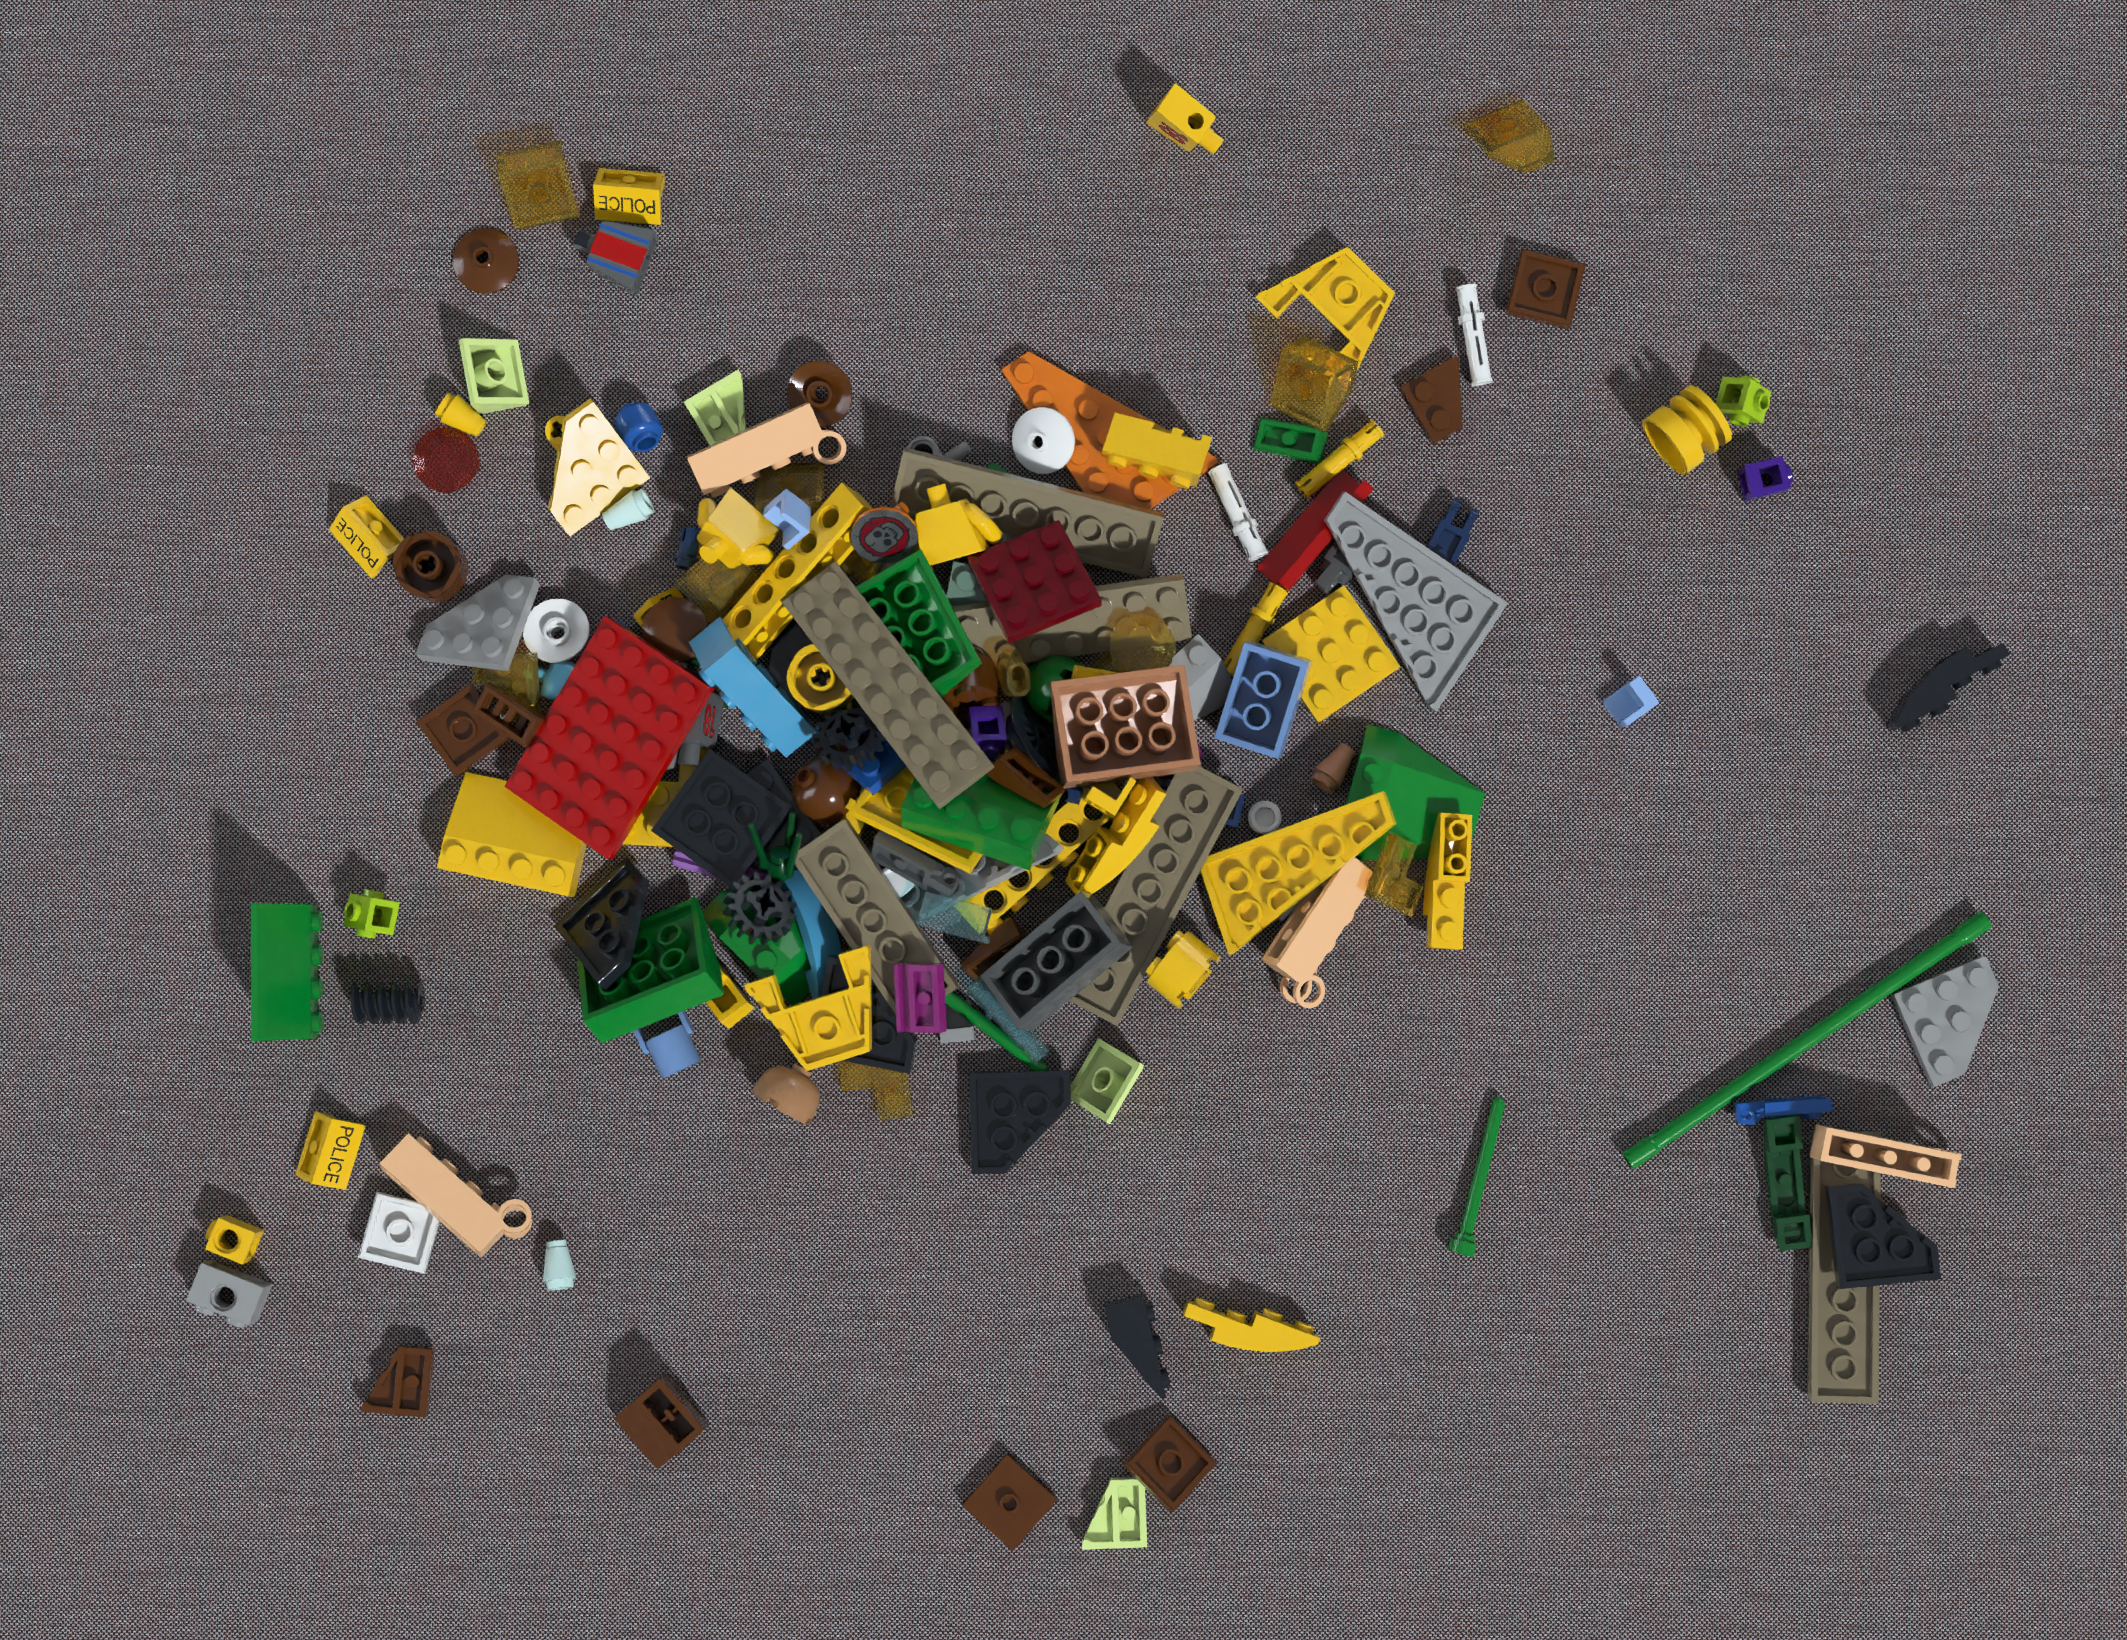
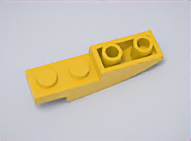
(1115, 848)
(1445, 880)
(1263, 1333)

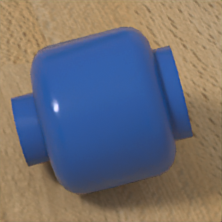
(638, 426)

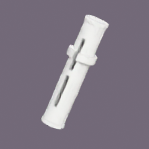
(1476, 348)
(1235, 507)

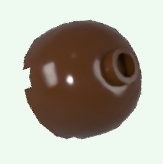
(823, 792)

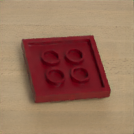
(1034, 581)

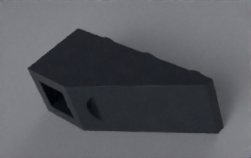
(1132, 1334)

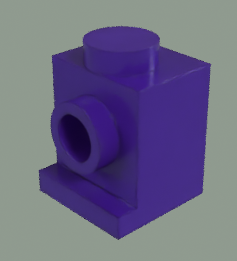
(1751, 483)
(990, 731)

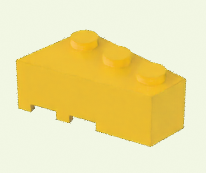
(1155, 450)

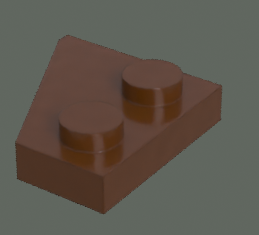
(404, 1384)

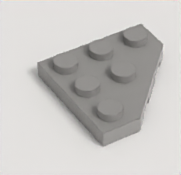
(483, 627)
(1947, 1017)

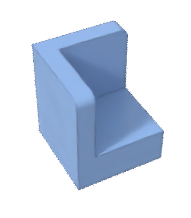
(790, 516)
(1630, 702)

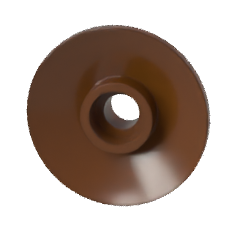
(493, 274)
(803, 388)

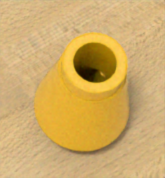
(460, 415)

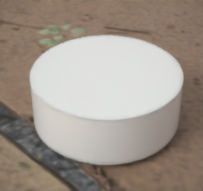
(1264, 817)

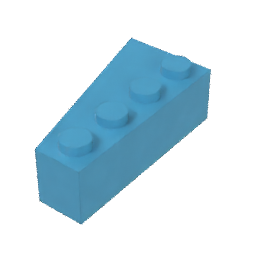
(750, 689)

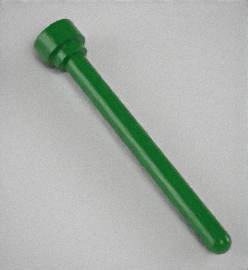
(991, 1030)
(1464, 1241)

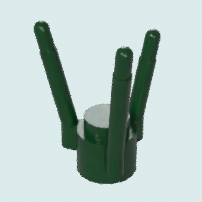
(780, 859)

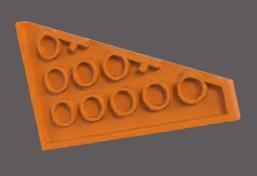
(1090, 416)

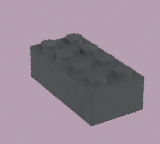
(1056, 961)

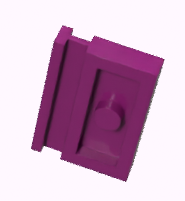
(920, 997)

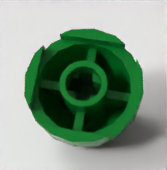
(1041, 675)

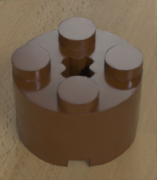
(437, 549)
(975, 690)

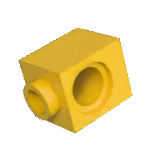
(248, 1239)

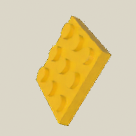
(1343, 649)

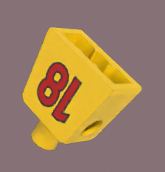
(1175, 113)

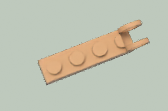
(759, 447)
(1314, 929)
(1885, 1156)
(449, 1198)

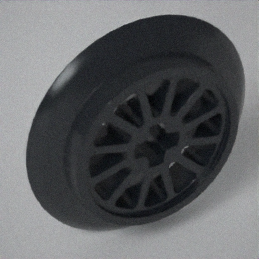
(1032, 735)

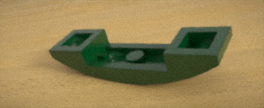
(1785, 1183)

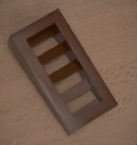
(516, 706)
(1021, 775)
(1002, 940)

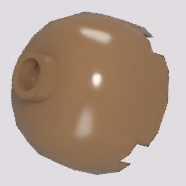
(789, 1092)

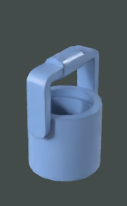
(672, 1049)

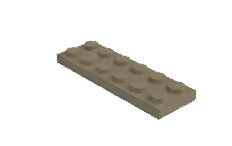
(866, 906)

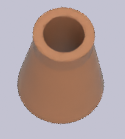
(1332, 770)

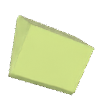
(493, 374)
(1104, 1080)

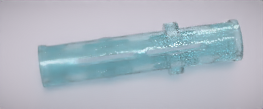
(1023, 1039)

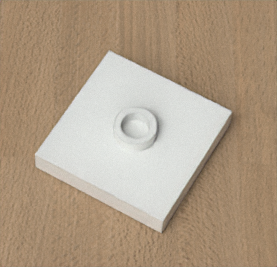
(399, 1233)

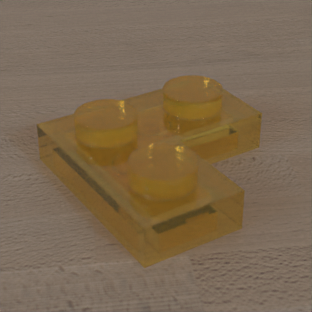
(519, 680)
(1388, 878)
(891, 1088)

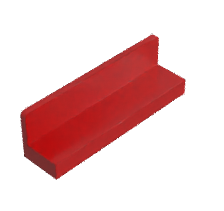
(1309, 533)

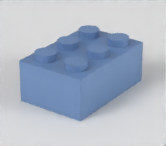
(1263, 699)

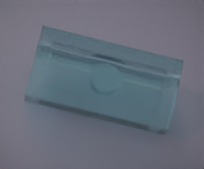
(954, 917)

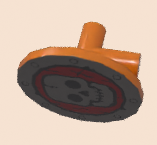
(884, 534)

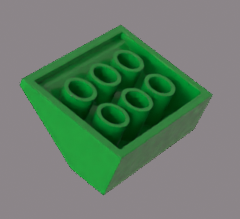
(922, 621)
(983, 820)
(286, 972)
(668, 974)

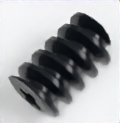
(387, 1004)

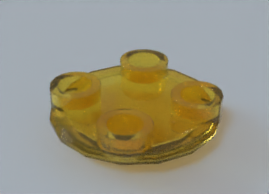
(1142, 643)

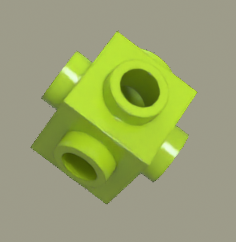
(1743, 400)
(371, 914)

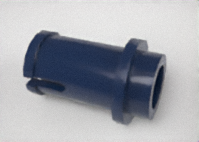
(687, 548)

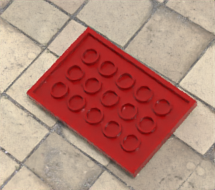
(609, 737)

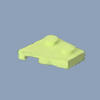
(720, 408)
(1119, 1517)

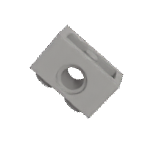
(248, 1291)

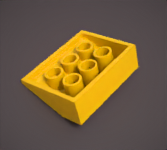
(508, 840)

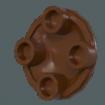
(672, 626)

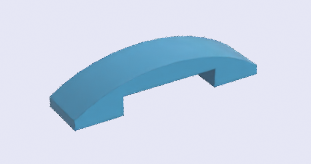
(816, 929)

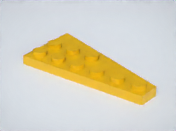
(1273, 872)

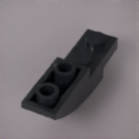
(1934, 687)

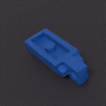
(1809, 1106)

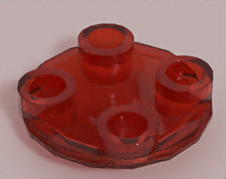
(446, 460)

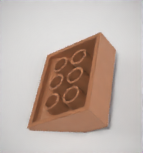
(1123, 726)

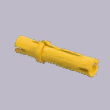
(1349, 451)
(1257, 624)

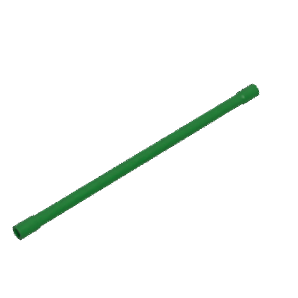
(1960, 936)

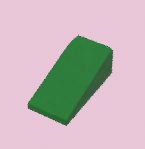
(1290, 440)

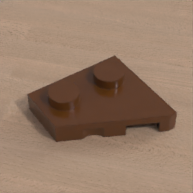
(1437, 400)

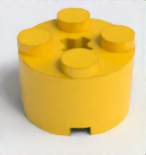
(811, 695)
(1182, 968)

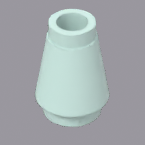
(629, 510)
(558, 1266)

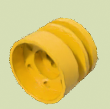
(1687, 429)

